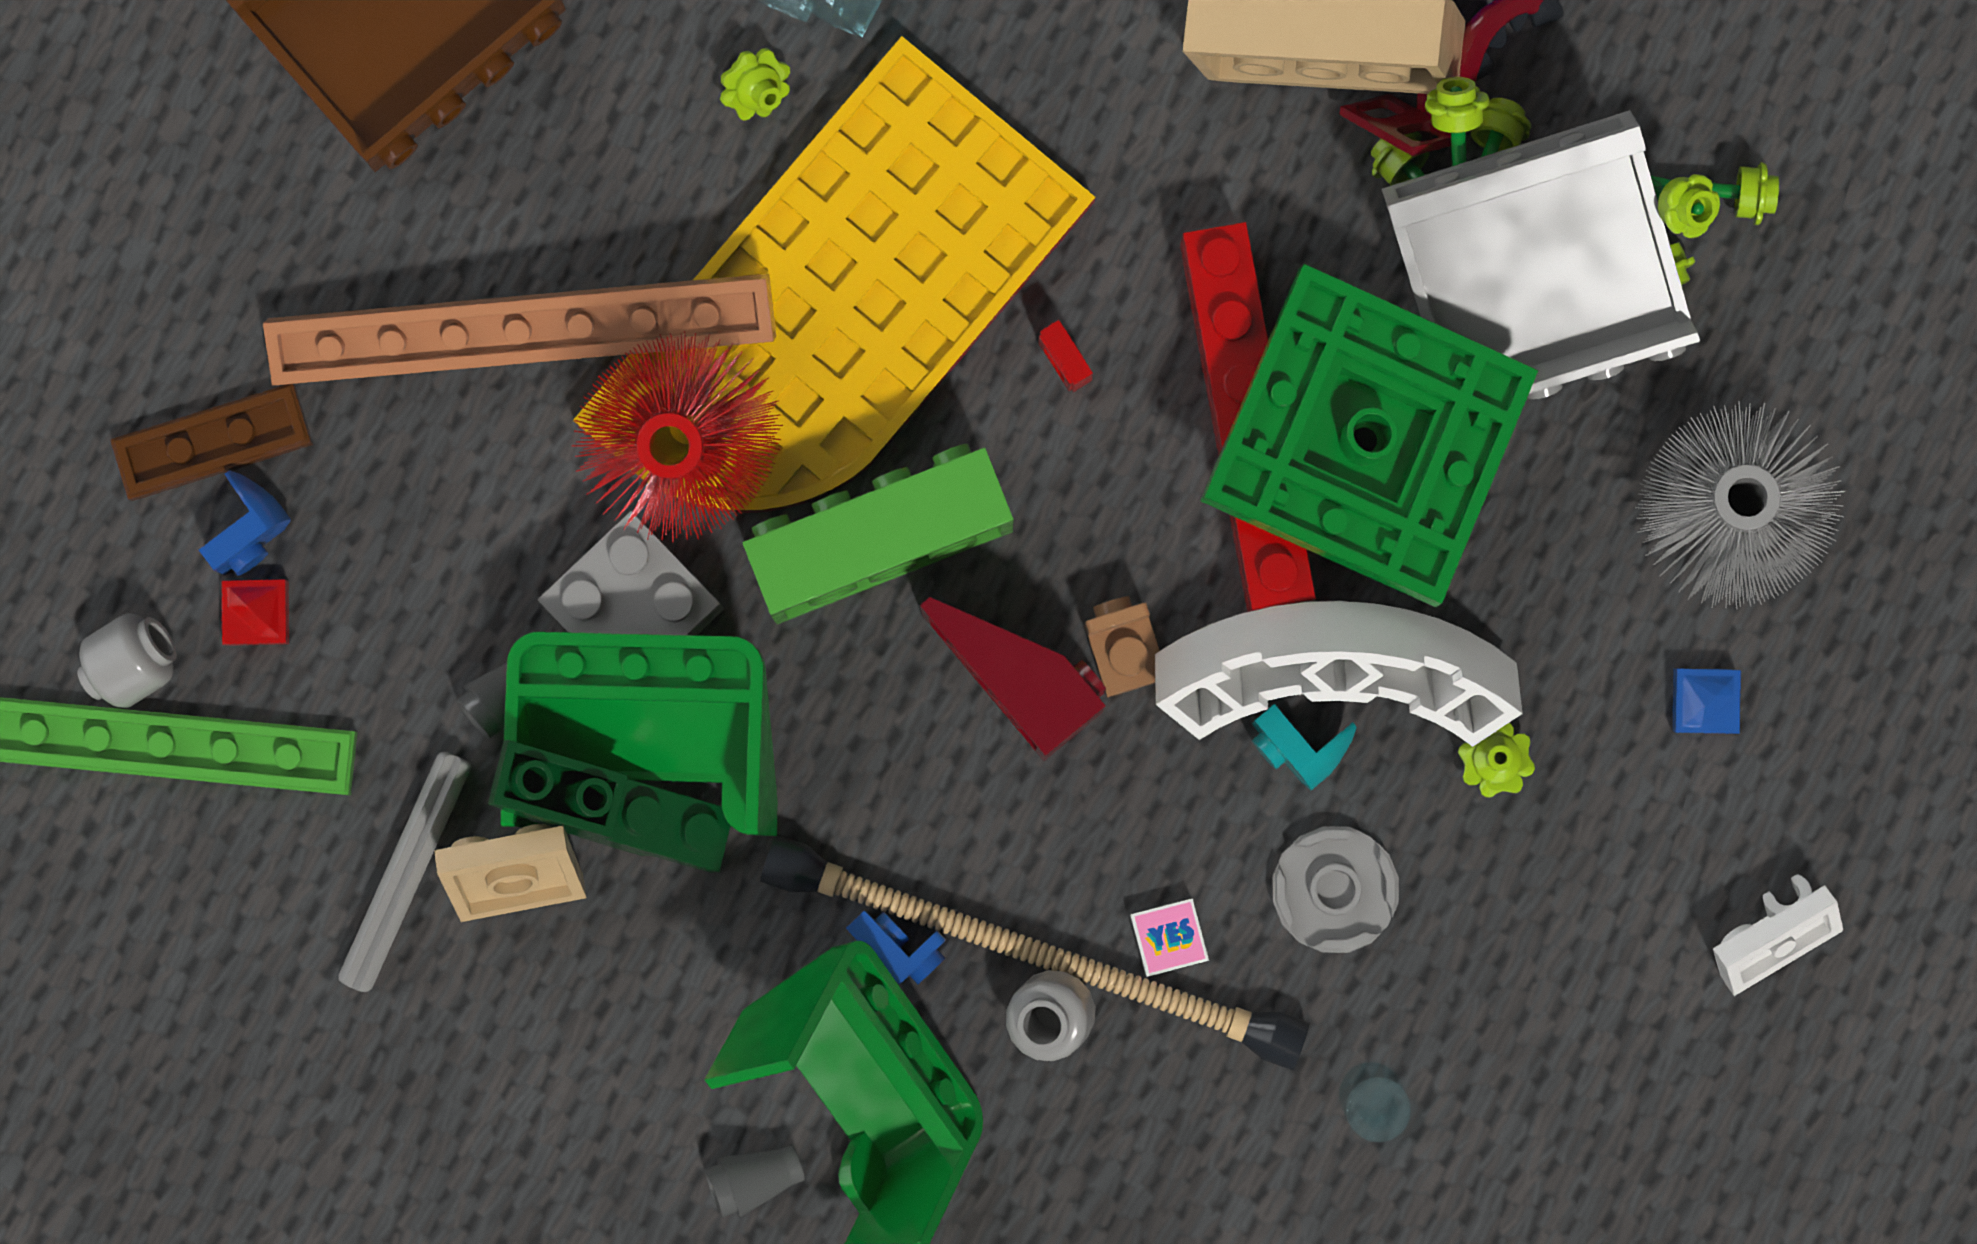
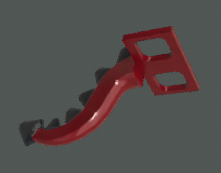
(1483, 31)

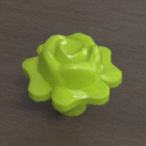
(755, 84)
(1497, 762)

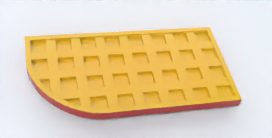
(882, 271)

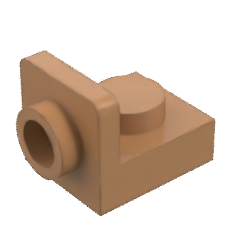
(1122, 645)

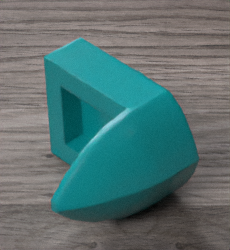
(1283, 744)

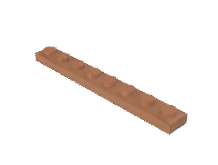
(518, 329)

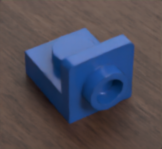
(887, 941)

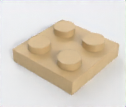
(510, 872)

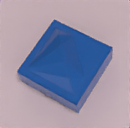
(1706, 701)

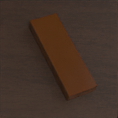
(211, 442)

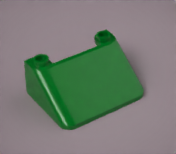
(650, 712)

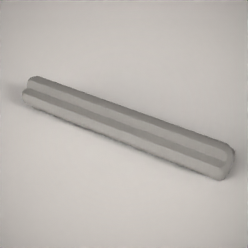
(404, 872)

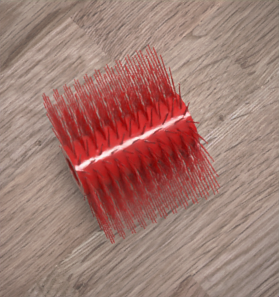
(661, 453)

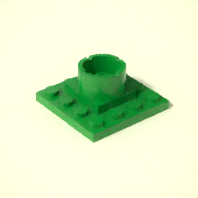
(1417, 397)

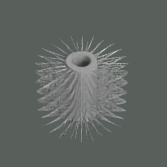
(1756, 489)

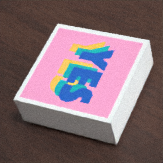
(1169, 937)

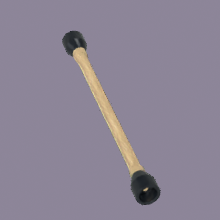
(1267, 1034)

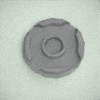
(1308, 892)

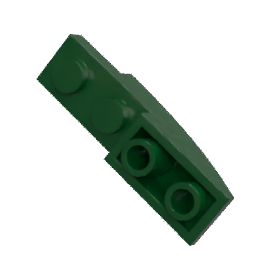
(608, 807)

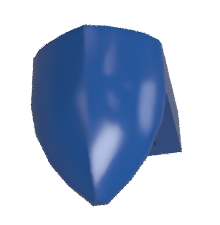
(243, 542)

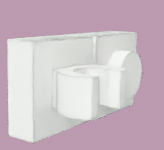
(1781, 937)

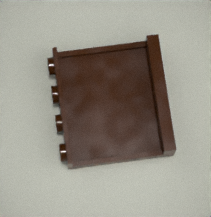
(395, 64)

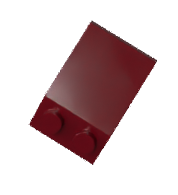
(1028, 682)

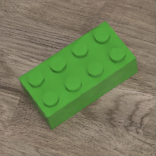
(878, 534)

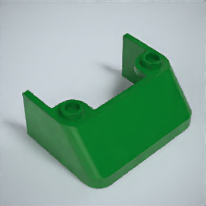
(879, 1078)

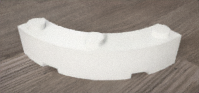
(1337, 656)

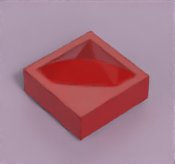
(255, 612)

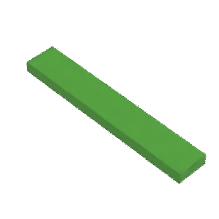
(177, 746)

